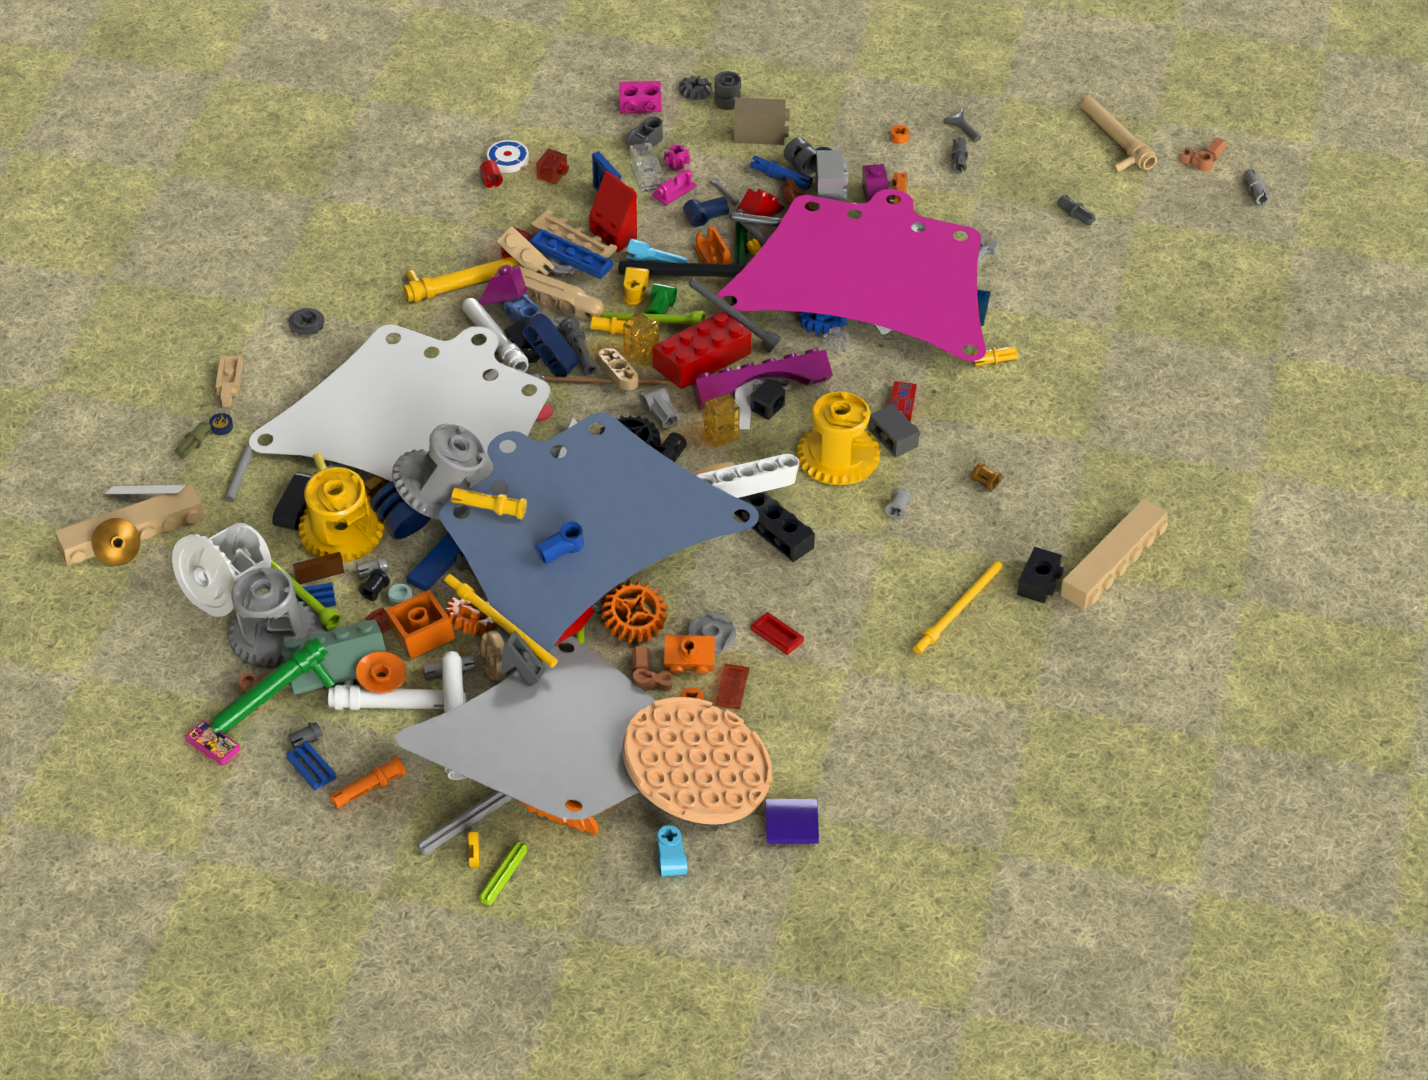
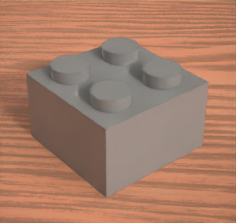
(830, 175)

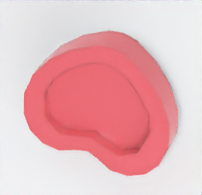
(545, 413)

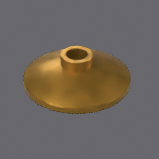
(106, 534)

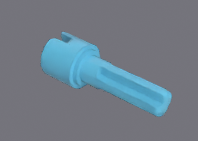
(641, 252)

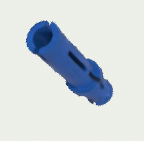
(773, 169)

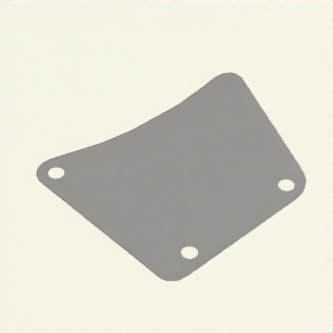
(542, 738)

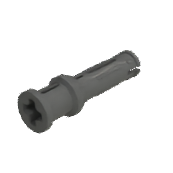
(585, 362)

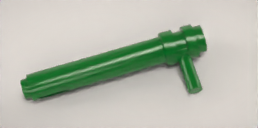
(299, 662)

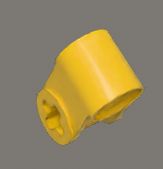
(635, 285)

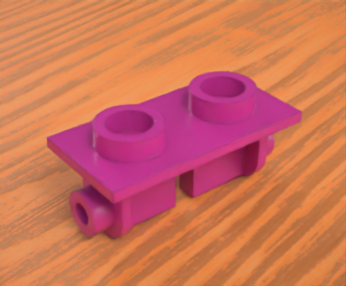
(673, 189)

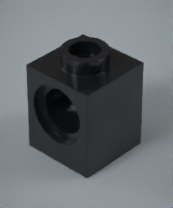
(767, 399)

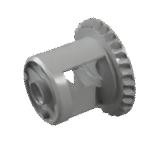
(429, 477)
(272, 611)

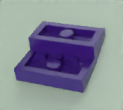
(792, 821)

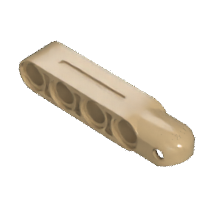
(560, 296)

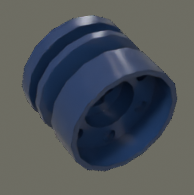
(398, 516)

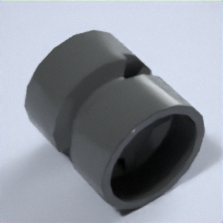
(727, 87)
(801, 155)

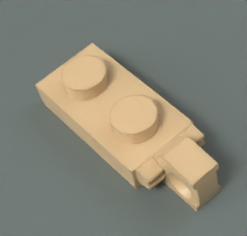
(229, 378)

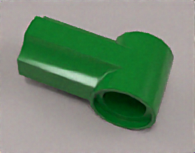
(661, 298)

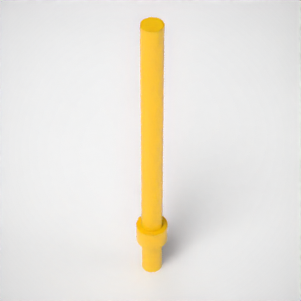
(467, 593)
(932, 634)

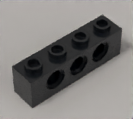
(779, 526)

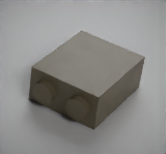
(760, 121)

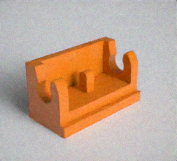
(712, 248)

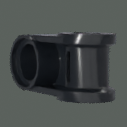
(516, 336)

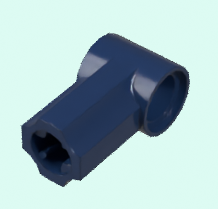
(700, 212)

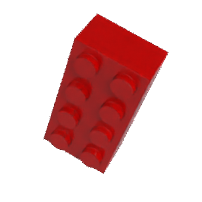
(702, 349)

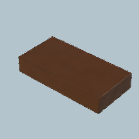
(318, 568)

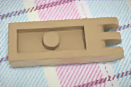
(524, 251)

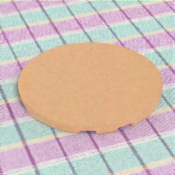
(696, 760)

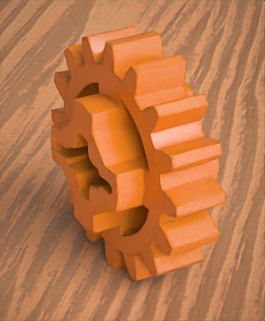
(468, 617)

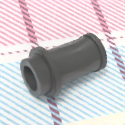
(308, 734)

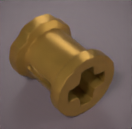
(986, 476)

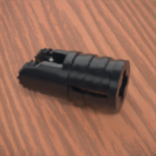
(671, 448)

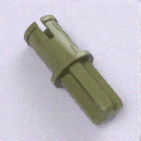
(193, 439)

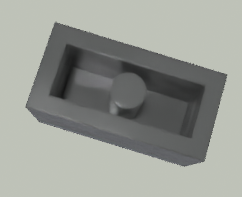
(894, 430)

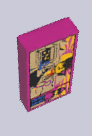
(213, 744)

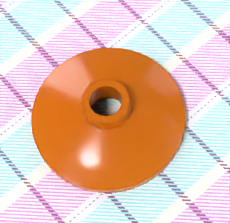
(381, 672)

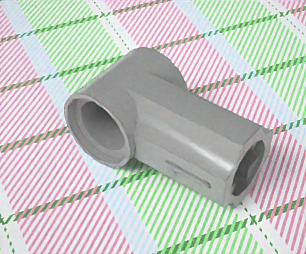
(659, 405)

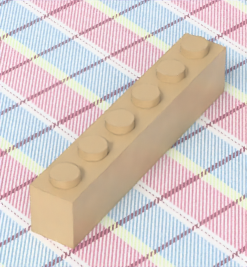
(149, 517)
(1114, 554)

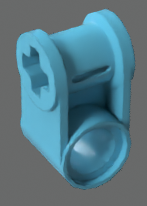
(670, 852)

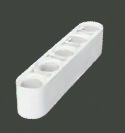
(755, 475)

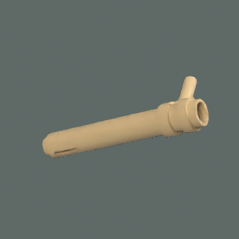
(1136, 149)

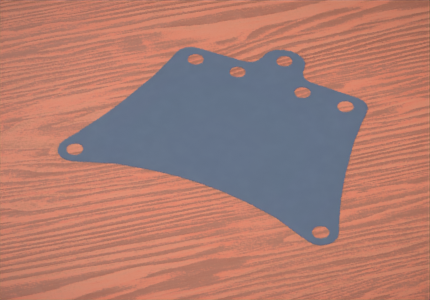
(620, 492)

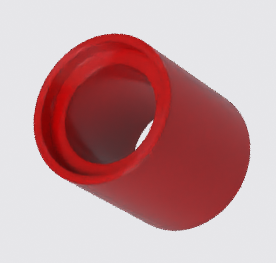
(491, 174)

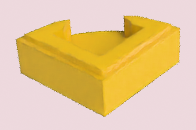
(474, 850)

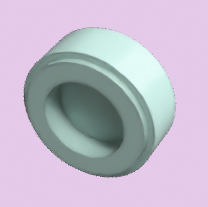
(399, 593)

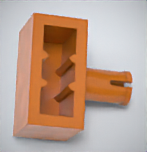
(689, 654)

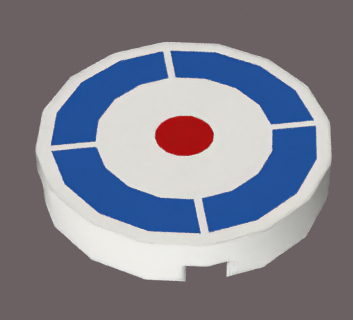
(508, 155)

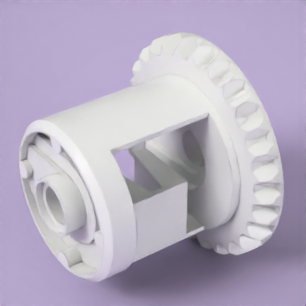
(199, 555)

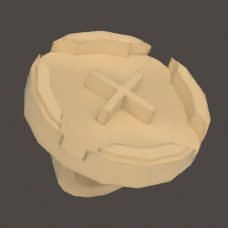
(492, 649)

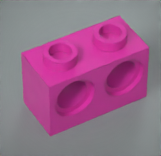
(640, 96)

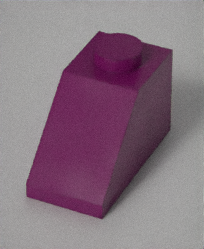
(874, 180)
(504, 286)

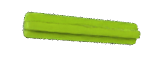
(503, 873)

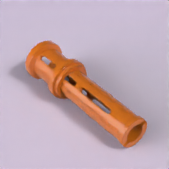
(377, 777)

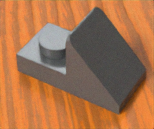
(519, 655)

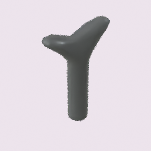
(958, 120)

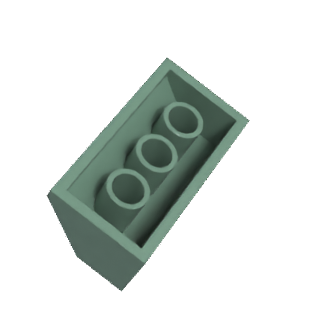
(345, 650)

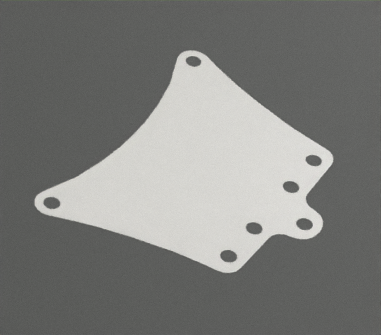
(395, 396)

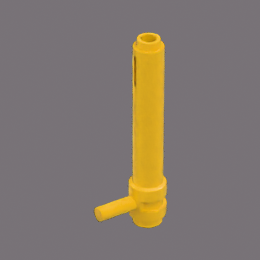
(429, 287)

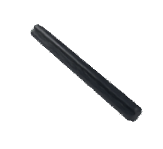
(685, 269)

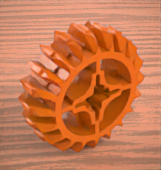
(618, 601)

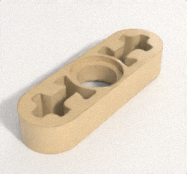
(618, 369)

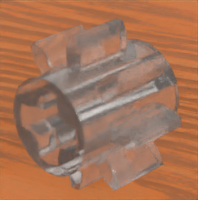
(837, 340)

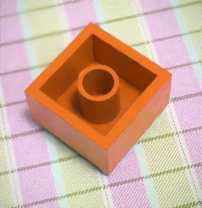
(420, 624)

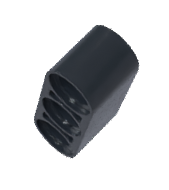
(292, 503)

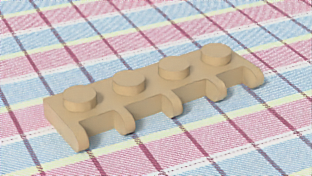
(576, 236)

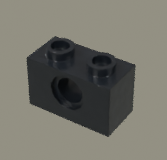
(1040, 575)

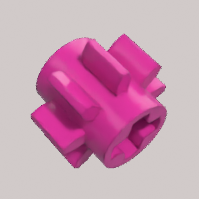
(676, 157)

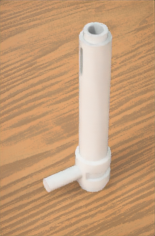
(508, 352)
(452, 691)
(355, 697)

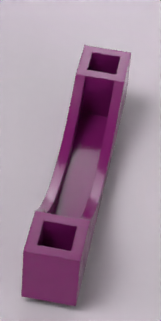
(806, 368)

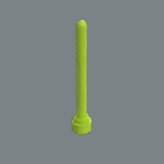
(691, 319)
(328, 616)

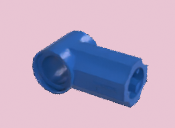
(560, 544)

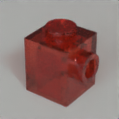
(552, 166)

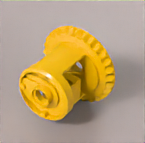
(838, 446)
(341, 505)

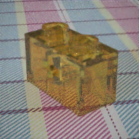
(721, 421)

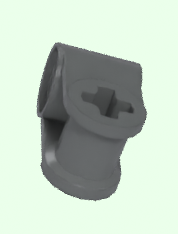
(648, 131)

